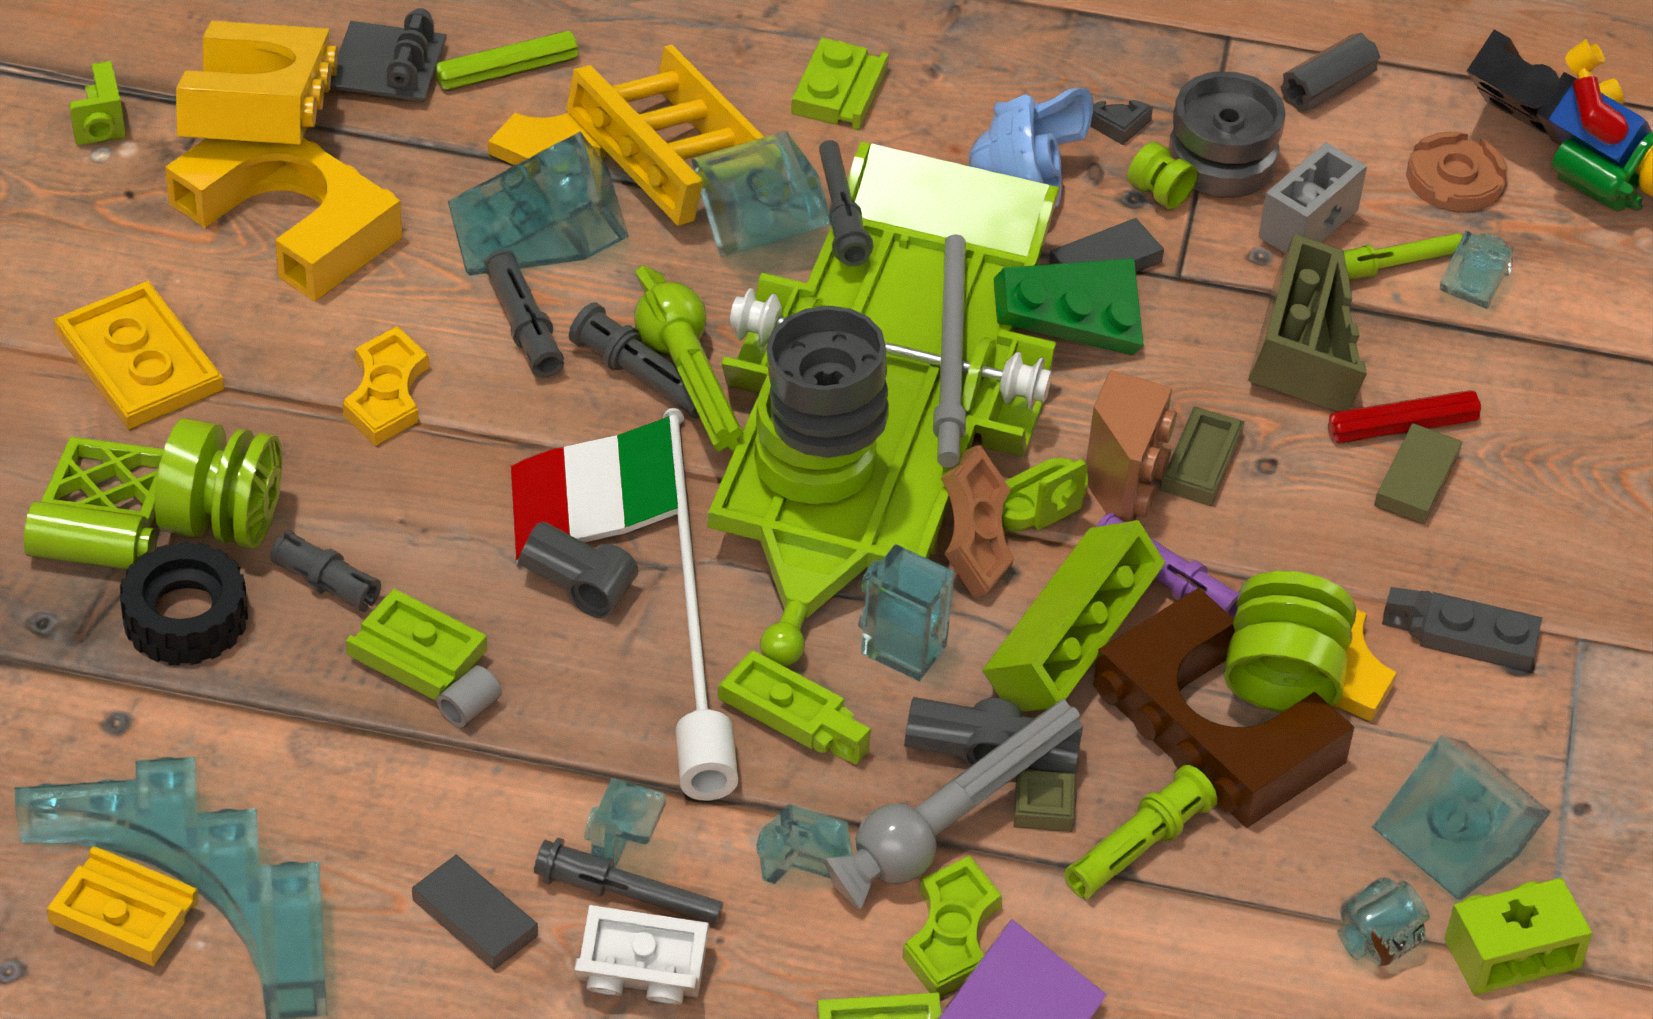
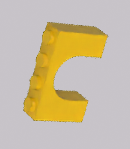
(256, 83)
(321, 250)

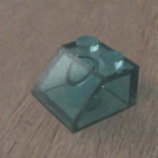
(760, 193)
(1460, 817)

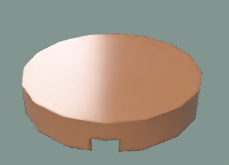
(1456, 172)

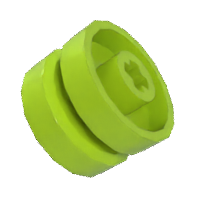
(805, 476)

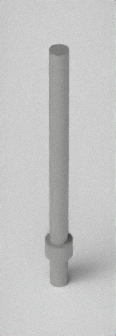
(949, 415)

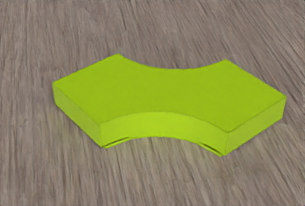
(947, 945)

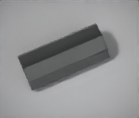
(1330, 72)

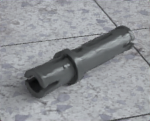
(530, 326)

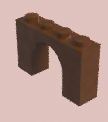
(1248, 766)

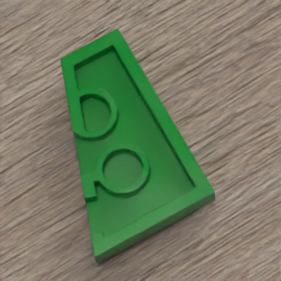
(1074, 302)

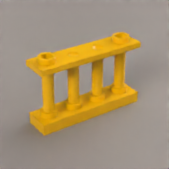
(632, 136)

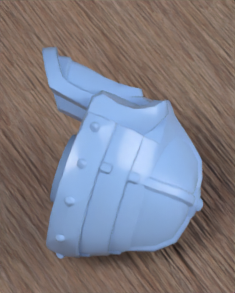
(1027, 136)

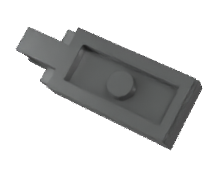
(1465, 627)

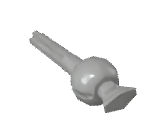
(900, 840)

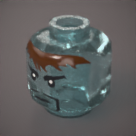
(1383, 921)

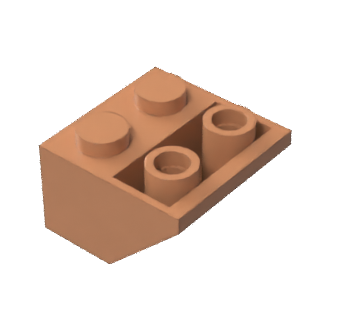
(1127, 443)

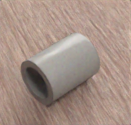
(469, 696)

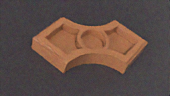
(978, 539)

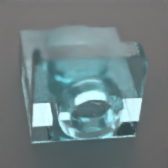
(1477, 268)

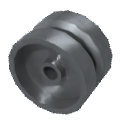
(1228, 131)

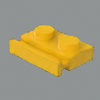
(122, 906)

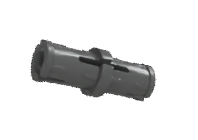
(326, 571)

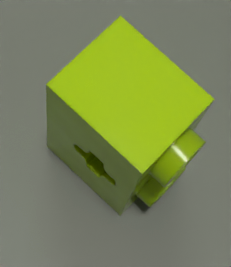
(1517, 935)

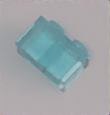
(906, 611)

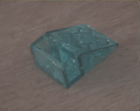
(542, 210)

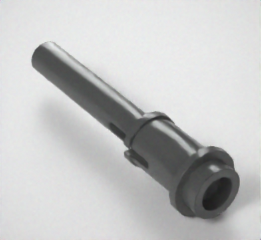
(851, 241)
(598, 874)

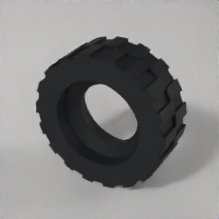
(187, 638)

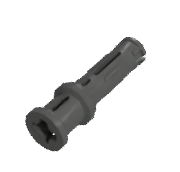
(623, 349)

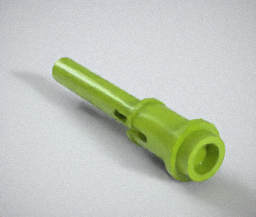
(1366, 260)

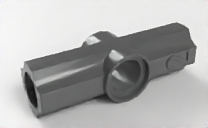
(979, 730)

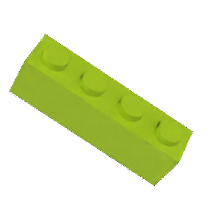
(1074, 616)

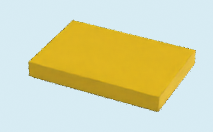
(138, 355)

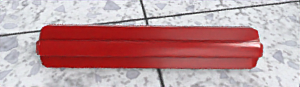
(1399, 416)

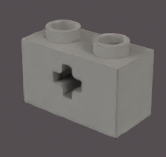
(1313, 198)

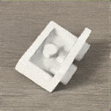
(642, 954)

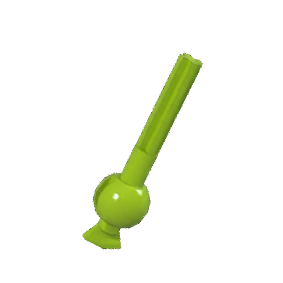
(672, 322)

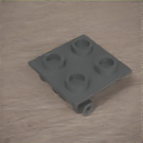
(390, 58)

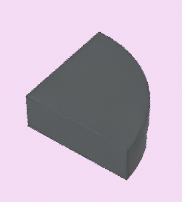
(1120, 120)

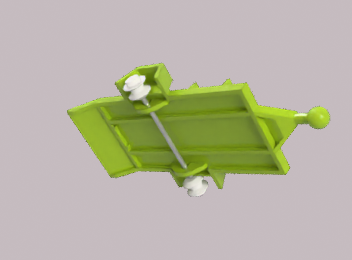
(909, 212)

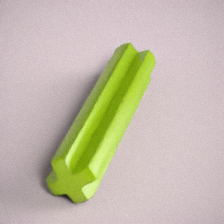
(506, 60)

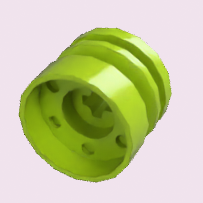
(218, 483)
(1289, 640)

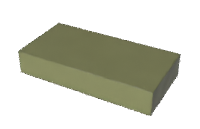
(1202, 456)
(1418, 473)

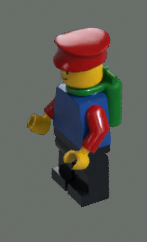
(1601, 142)

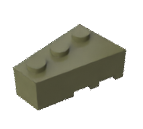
(1309, 331)

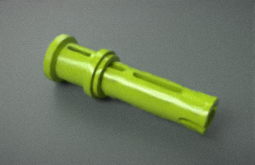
(1158, 818)

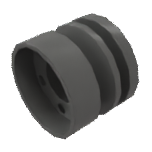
(828, 381)

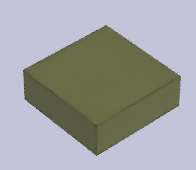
(1044, 800)

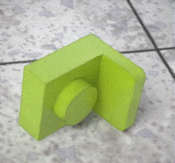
(100, 115)

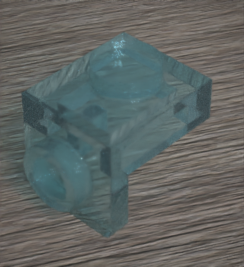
(623, 815)
(801, 841)

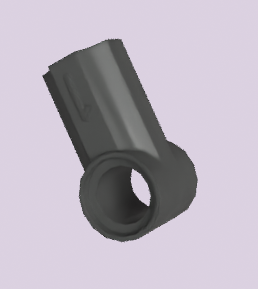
(591, 575)

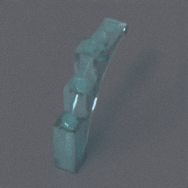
(218, 852)

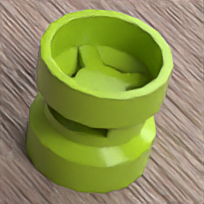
(1162, 175)

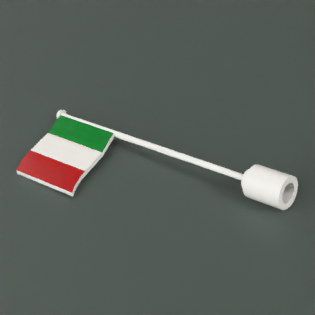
(611, 490)

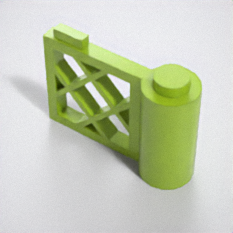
(94, 528)

